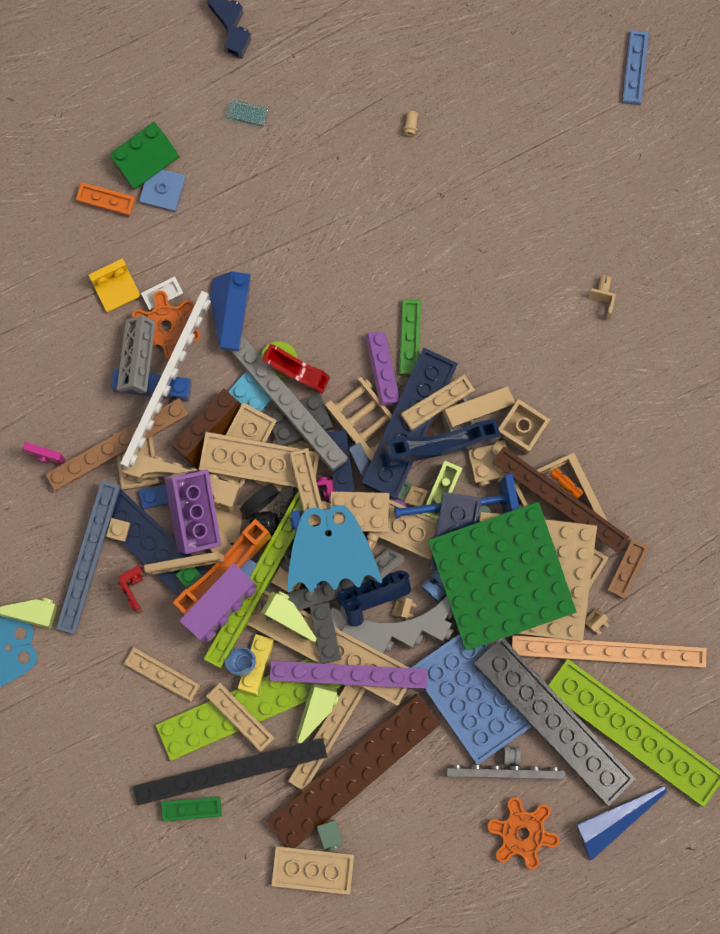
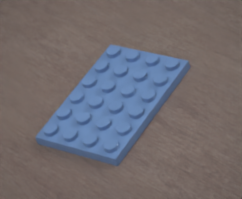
(469, 700)

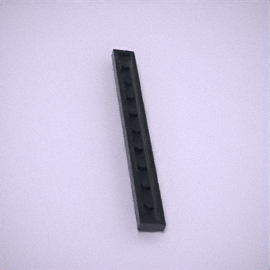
(230, 771)

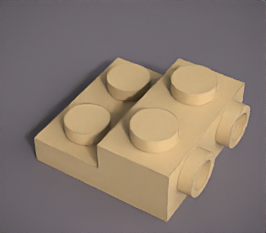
(481, 464)

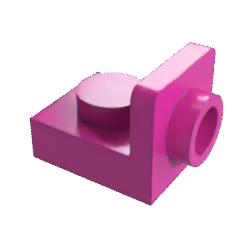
(325, 482)

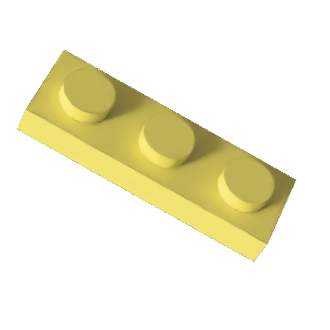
(262, 649)

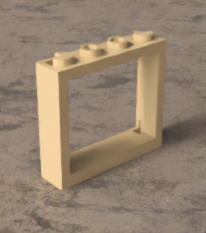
(579, 476)

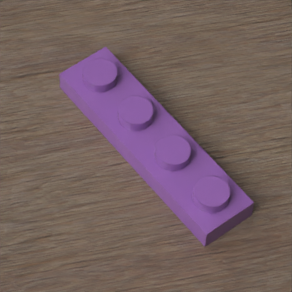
(382, 368)

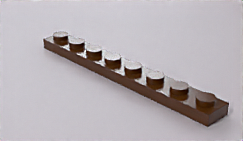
(559, 498)

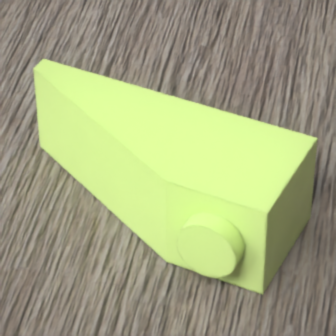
(31, 612)
(285, 612)
(317, 708)

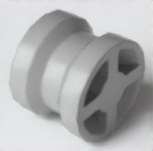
(511, 756)

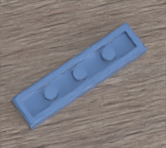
(635, 67)

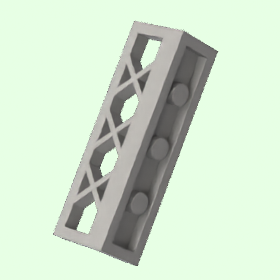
(140, 353)

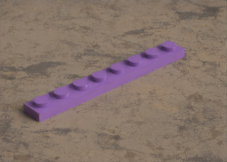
(348, 675)

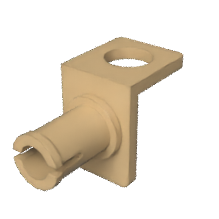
(603, 294)

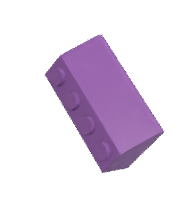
(192, 511)
(219, 603)

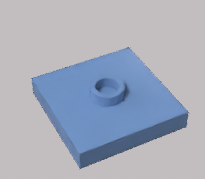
(163, 190)

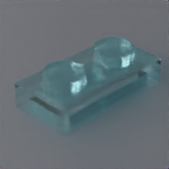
(248, 113)

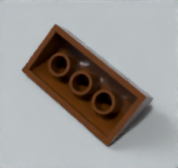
(215, 419)

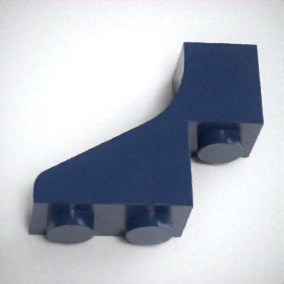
(229, 15)

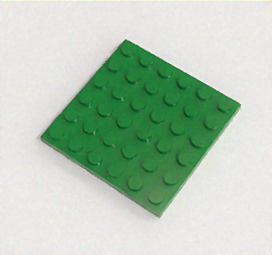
(502, 576)

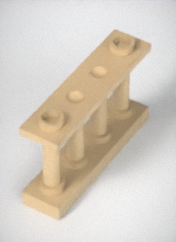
(347, 424)

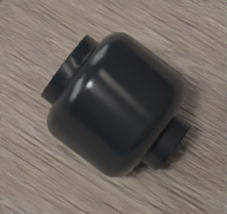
(268, 520)

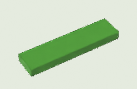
(409, 335)

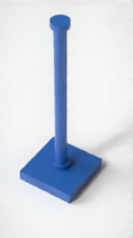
(507, 498)

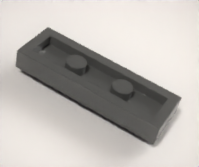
(325, 633)

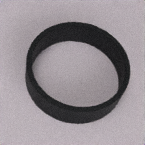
(259, 500)

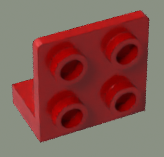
(133, 577)

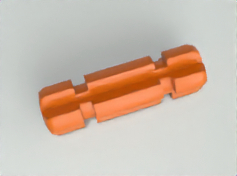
(566, 483)

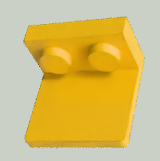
(114, 285)

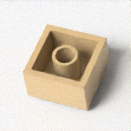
(523, 426)

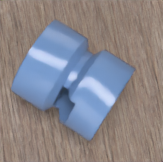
(434, 587)

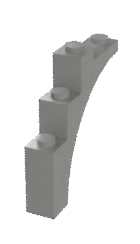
(407, 632)

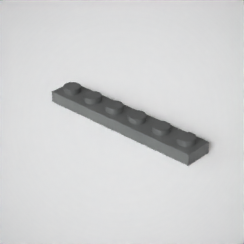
(304, 598)

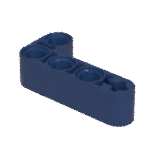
(371, 594)

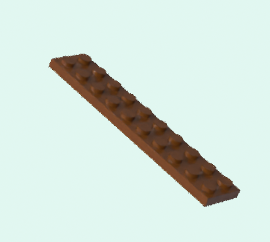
(353, 772)

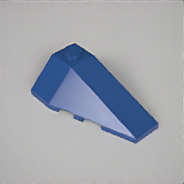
(229, 303)

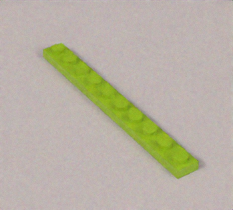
(261, 576)

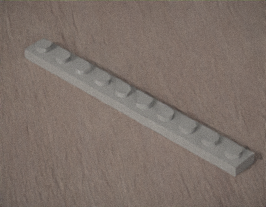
(289, 405)

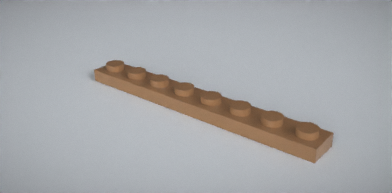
(112, 447)

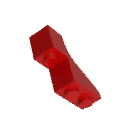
(295, 369)

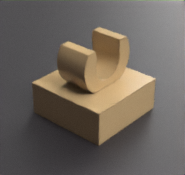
(402, 607)
(596, 620)

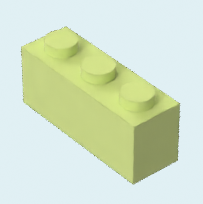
(445, 482)

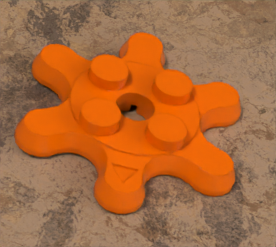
(177, 317)
(509, 832)

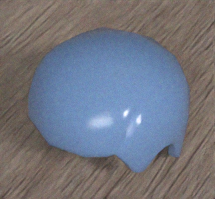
(240, 661)

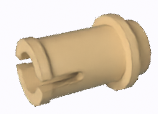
(411, 122)

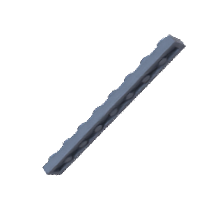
(88, 557)

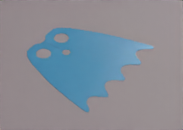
(332, 557)
(9, 665)

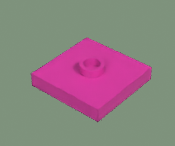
(43, 454)

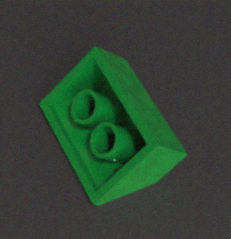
(144, 155)

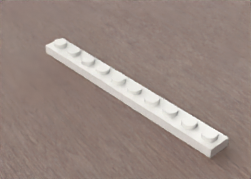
(163, 388)

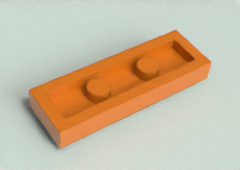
(105, 199)

